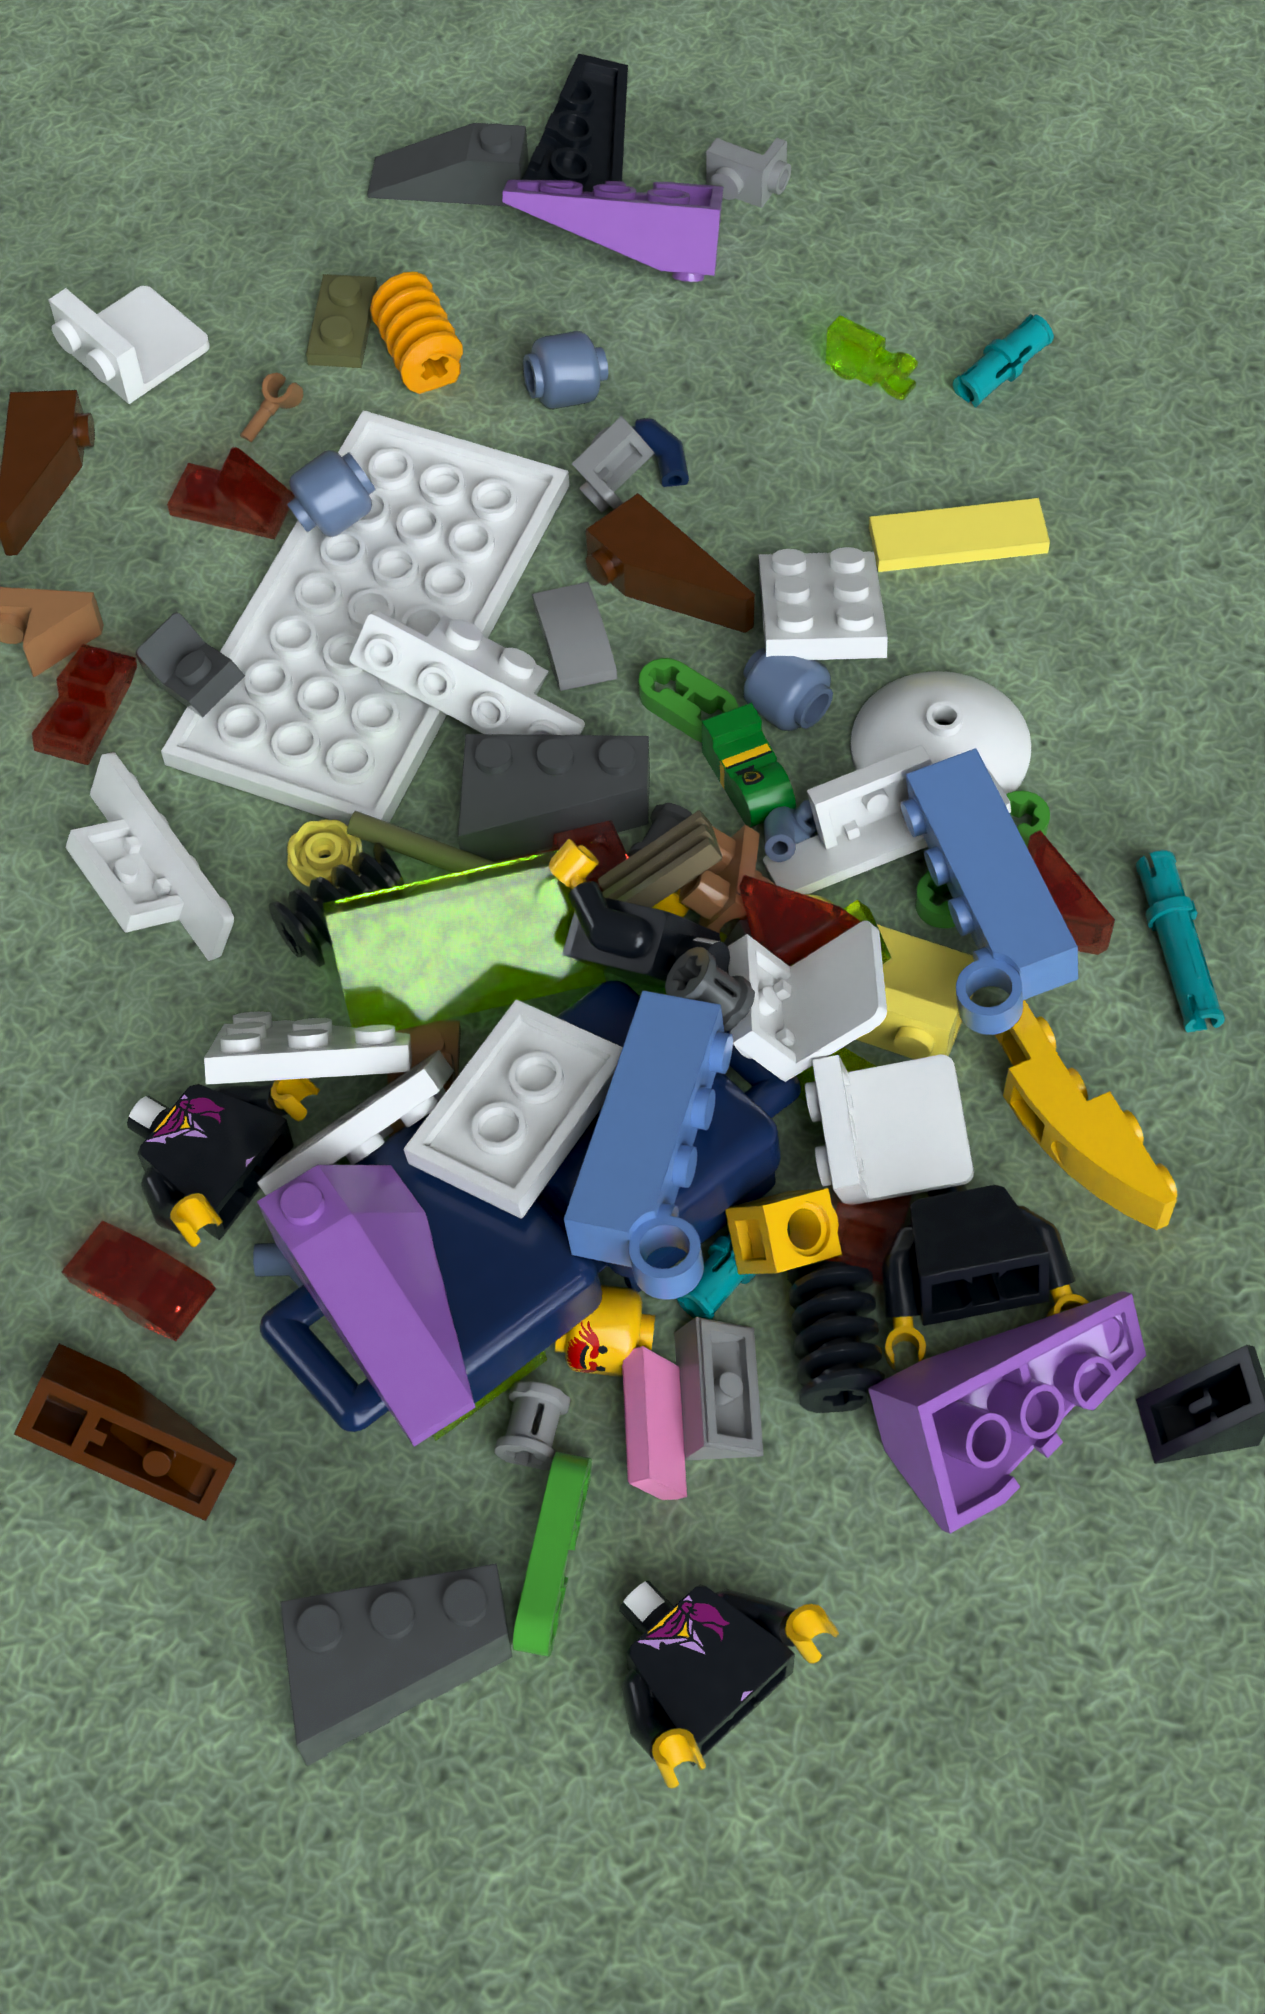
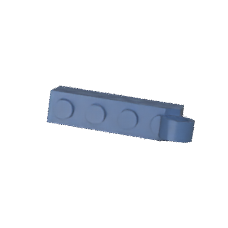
(993, 889)
(646, 1143)

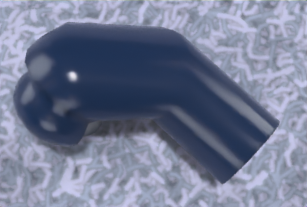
(667, 449)

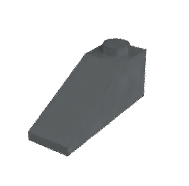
(454, 167)

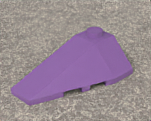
(665, 228)
(378, 1281)
(980, 1409)

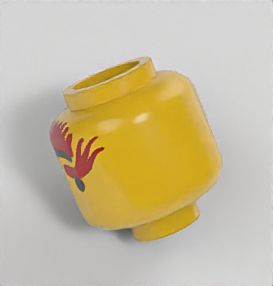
(608, 1333)

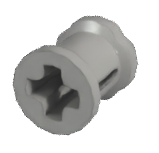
(536, 1404)

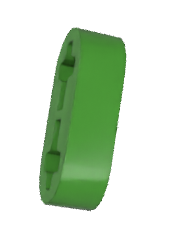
(692, 695)

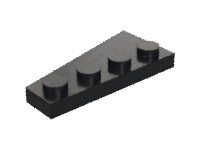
(586, 128)

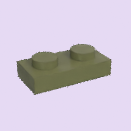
(341, 321)

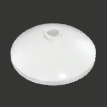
(977, 715)

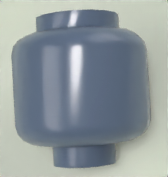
(564, 370)
(330, 493)
(787, 689)

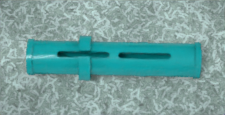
(1173, 919)

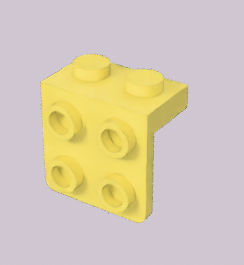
(919, 997)

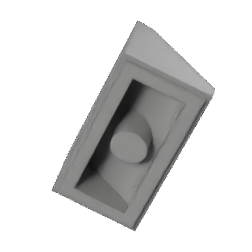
(718, 1390)

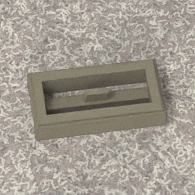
(664, 864)

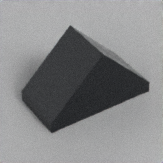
(1207, 1409)

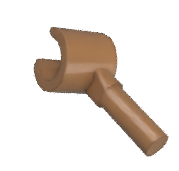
(271, 403)

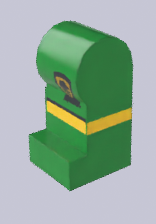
(746, 764)

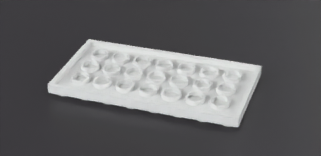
(440, 540)

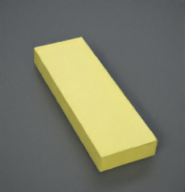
(958, 534)

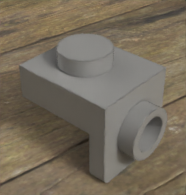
(747, 173)
(611, 461)

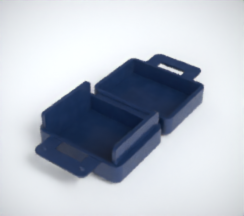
(515, 1278)

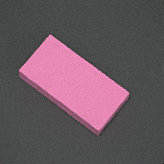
(654, 1425)

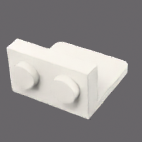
(129, 342)
(812, 1005)
(889, 1128)

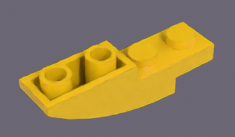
(1083, 1136)

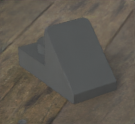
(187, 665)

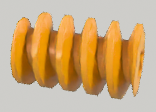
(417, 332)

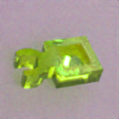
(862, 355)

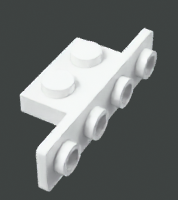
(462, 676)
(856, 825)
(143, 866)

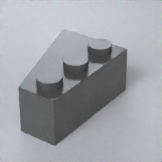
(541, 785)
(386, 1649)

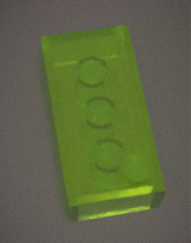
(455, 944)

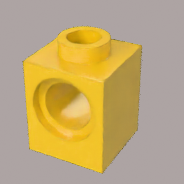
(762, 1237)

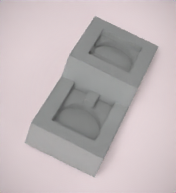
(574, 636)

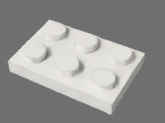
(822, 605)
(516, 1109)
(367, 1124)

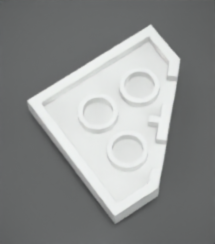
(306, 1048)

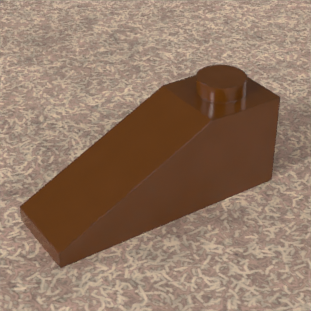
(39, 459)
(664, 567)
(124, 1433)

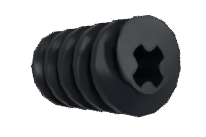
(305, 924)
(833, 1335)

